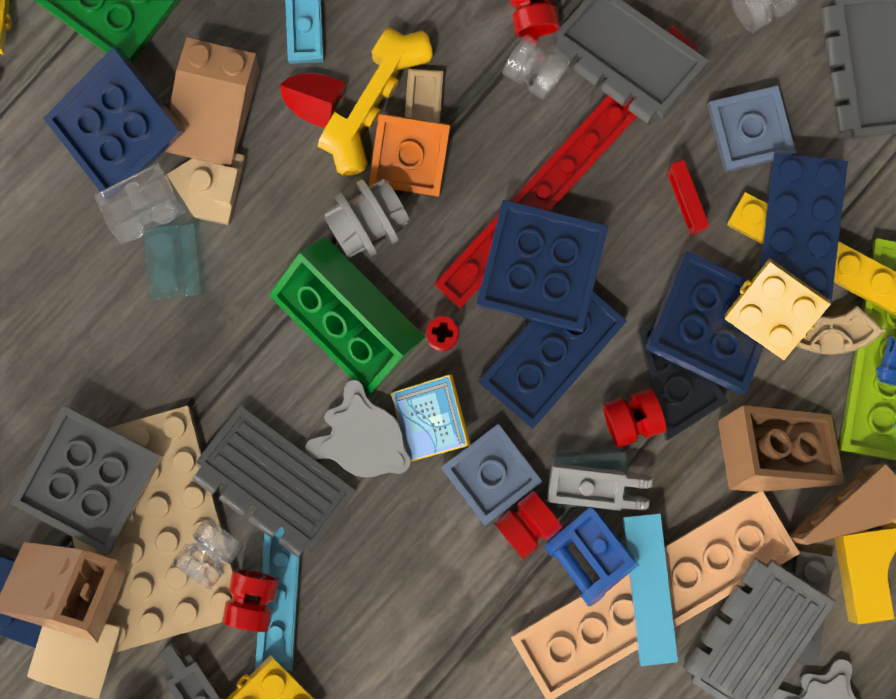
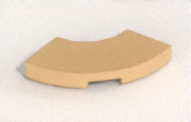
(841, 333)

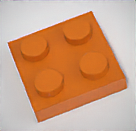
(409, 154)

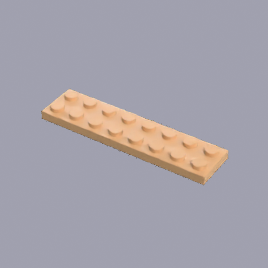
(701, 571)

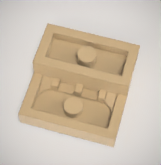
(73, 661)

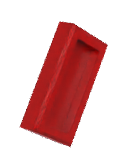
(687, 198)

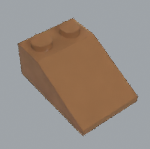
(212, 100)
(779, 449)
(858, 505)

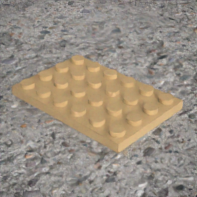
(156, 594)

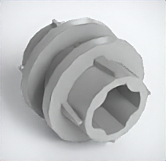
(366, 217)

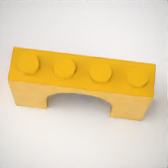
(864, 573)

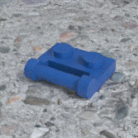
(599, 547)

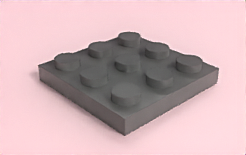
(86, 480)

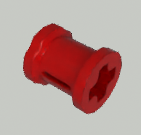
(435, 325)

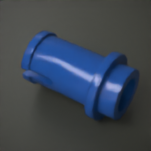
(887, 370)

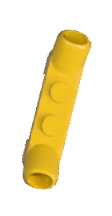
(393, 54)

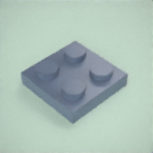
(750, 128)
(491, 474)

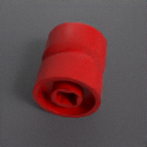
(534, 18)
(622, 423)
(528, 525)
(249, 613)

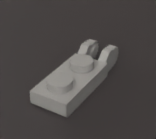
(596, 487)

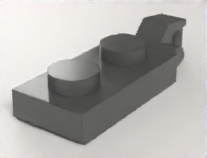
(186, 676)

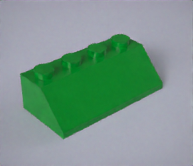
(346, 314)

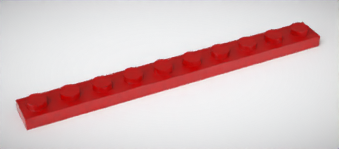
(546, 187)

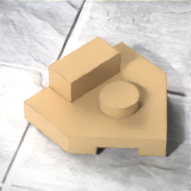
(209, 188)

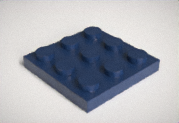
(113, 121)
(542, 266)
(694, 327)

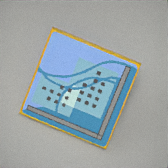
(430, 418)

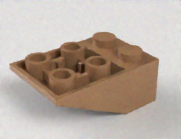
(62, 589)

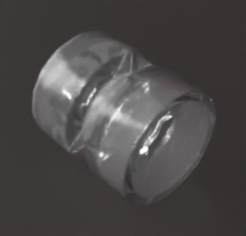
(759, 13)
(535, 67)
(209, 540)

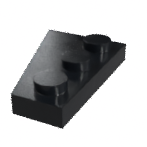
(680, 392)

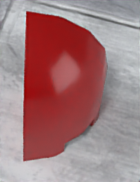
(312, 96)

